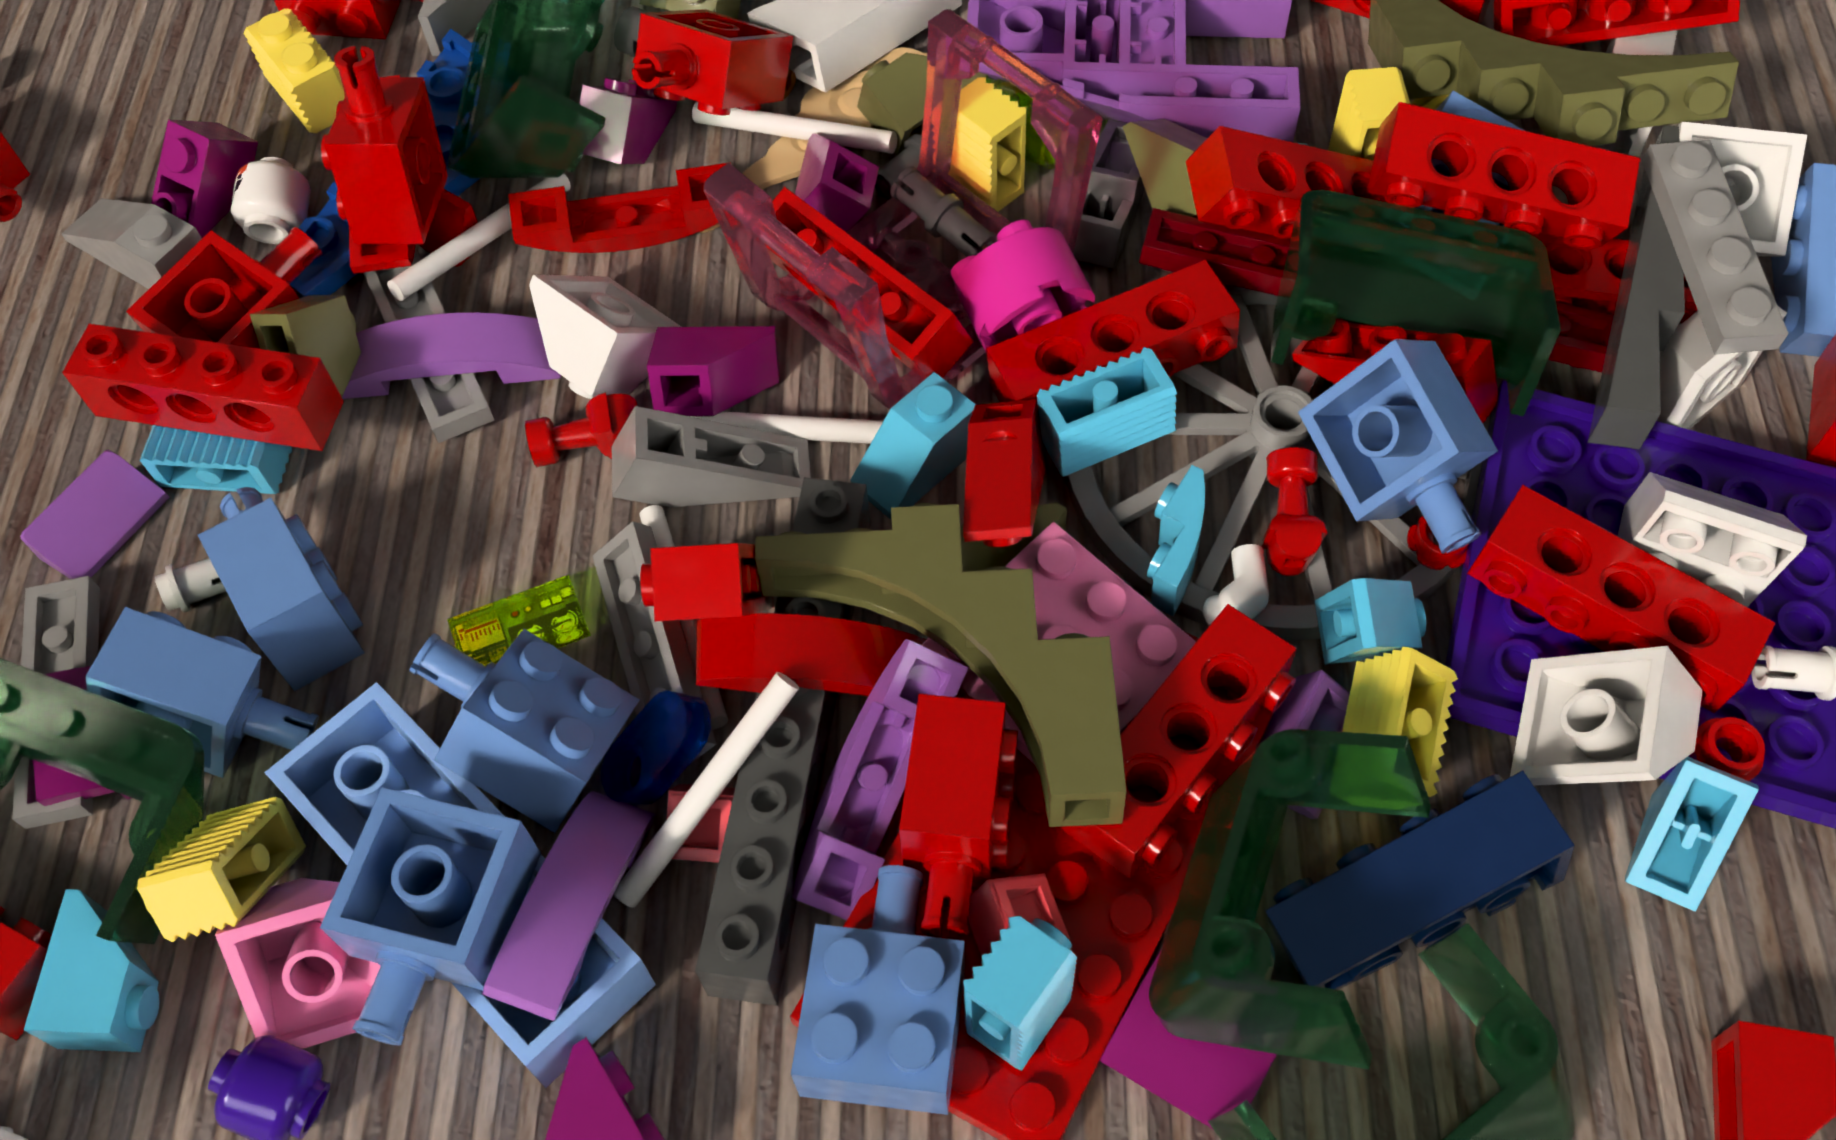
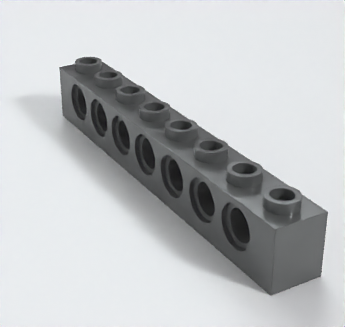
(775, 800)

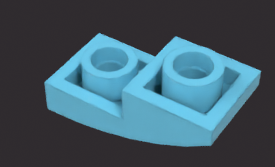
(1179, 536)

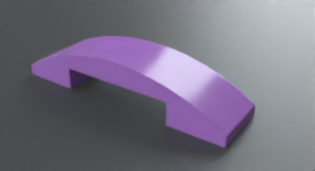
(449, 346)
(869, 781)
(566, 905)

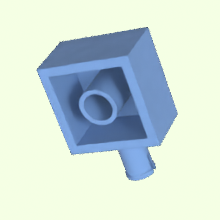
(1401, 438)
(282, 588)
(194, 684)
(527, 723)
(427, 900)
(881, 1007)

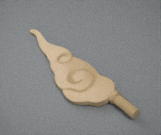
(837, 105)

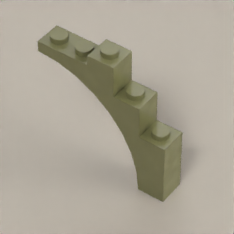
(1566, 90)
(1052, 688)

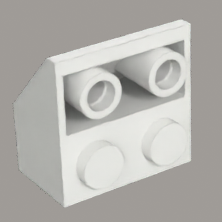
(1710, 536)

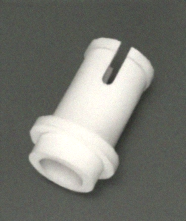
(188, 584)
(1797, 671)

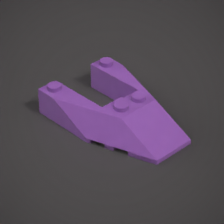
(1132, 59)

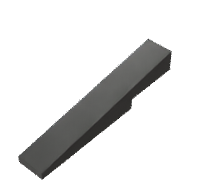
(1643, 322)

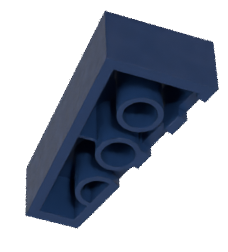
(1421, 882)

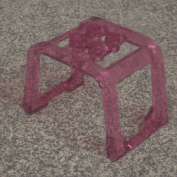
(750, 221)

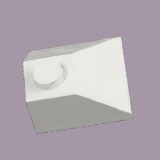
(1762, 177)
(595, 332)
(1696, 379)
(1606, 717)

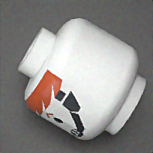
(269, 199)

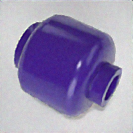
(268, 1090)

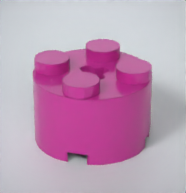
(1020, 282)

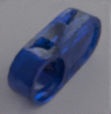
(666, 738)

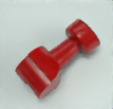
(599, 428)
(1293, 533)

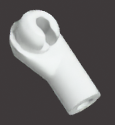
(1249, 589)

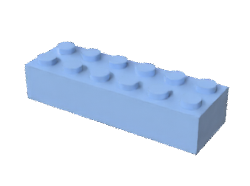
(334, 786)

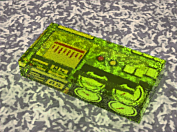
(545, 610)

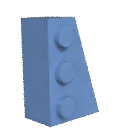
(1807, 273)

